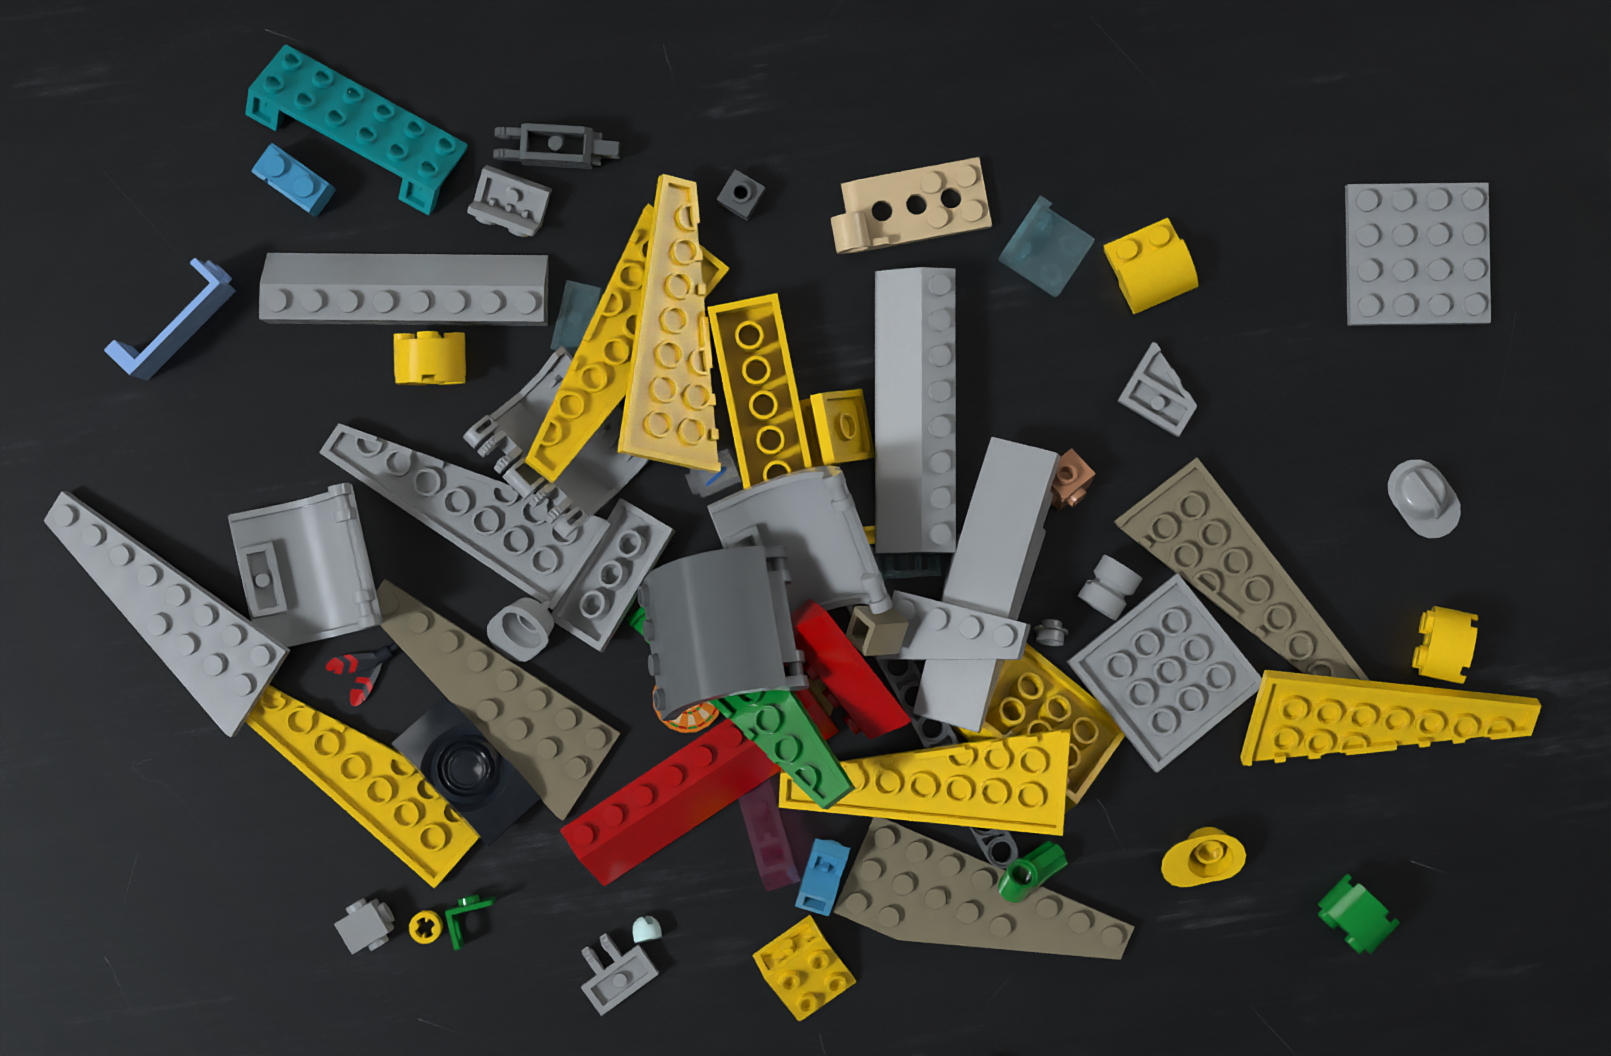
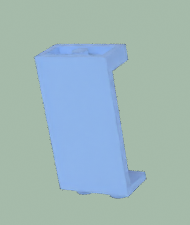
(180, 329)

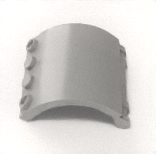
(821, 532)
(306, 568)

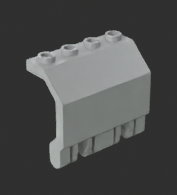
(589, 479)

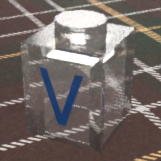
(713, 483)

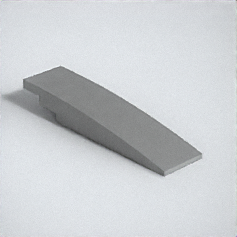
(991, 572)

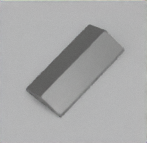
(612, 575)

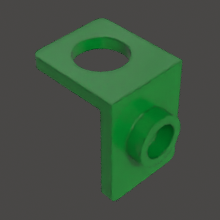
(465, 904)

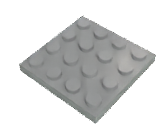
(1418, 254)
(1166, 672)

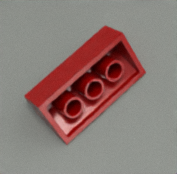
(844, 673)

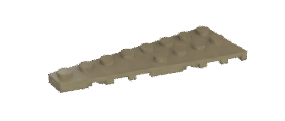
(1214, 549)
(523, 718)

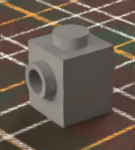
(365, 925)

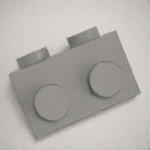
(510, 202)

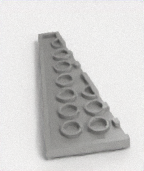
(472, 512)
(199, 637)

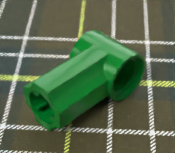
(1032, 871)

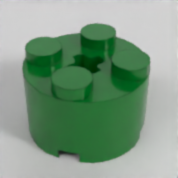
(1357, 915)

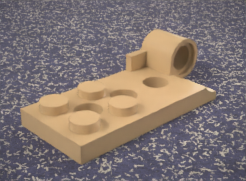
(861, 232)

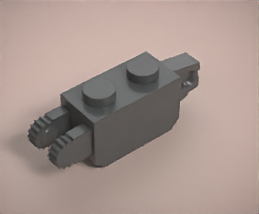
(556, 146)

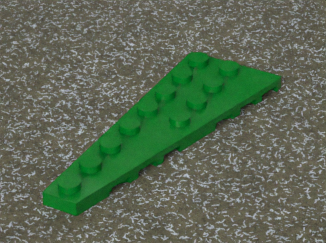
(786, 734)

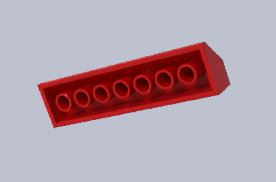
(676, 796)

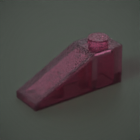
(768, 837)

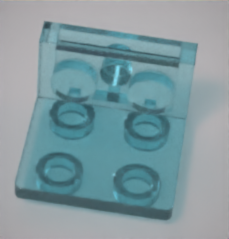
(1046, 248)

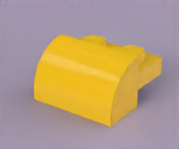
(1151, 265)

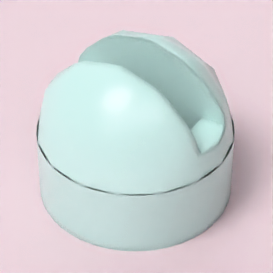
(646, 929)

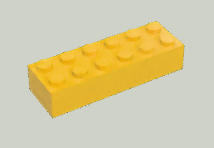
(759, 388)

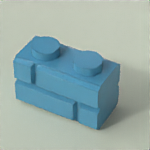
(293, 180)

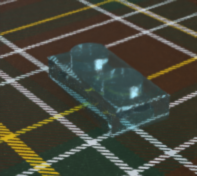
(575, 315)

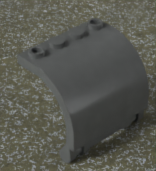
(719, 627)

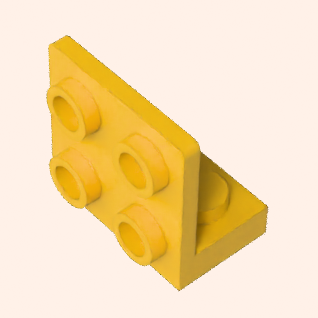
(803, 968)

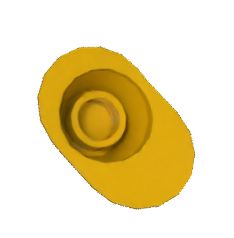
(1203, 858)

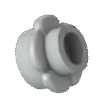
(1050, 633)

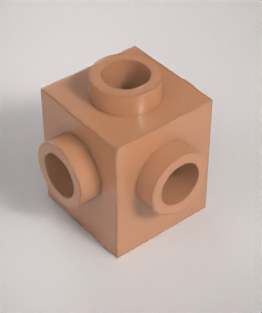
(1070, 480)

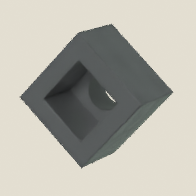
(741, 207)

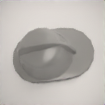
(1424, 498)
(521, 629)

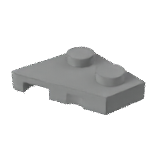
(1158, 393)

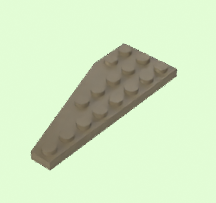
(945, 896)

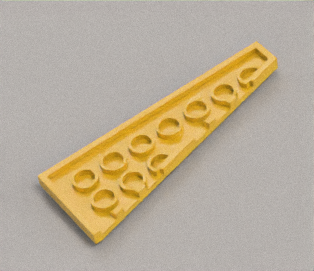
(602, 363)
(669, 380)
(1354, 716)
(367, 783)
(980, 784)

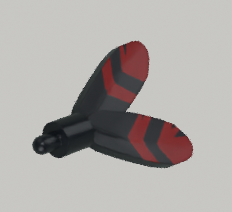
(369, 667)

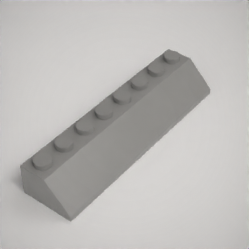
(404, 289)
(915, 411)

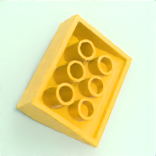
(1041, 698)

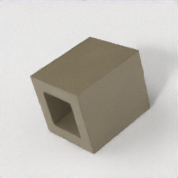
(876, 632)

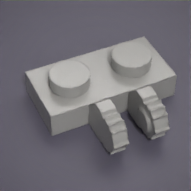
(619, 978)

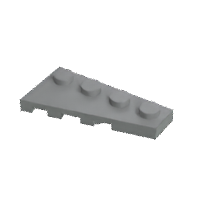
(955, 633)

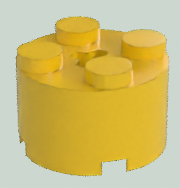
(429, 358)
(1446, 644)

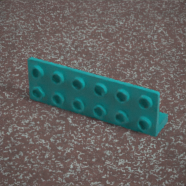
(358, 121)

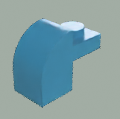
(822, 876)

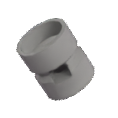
(1110, 587)

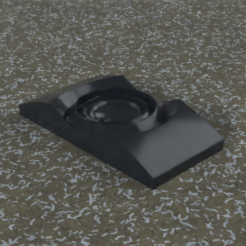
(466, 771)

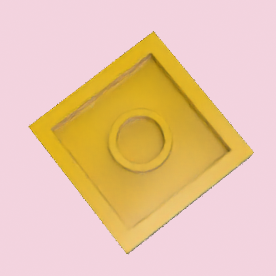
(837, 428)

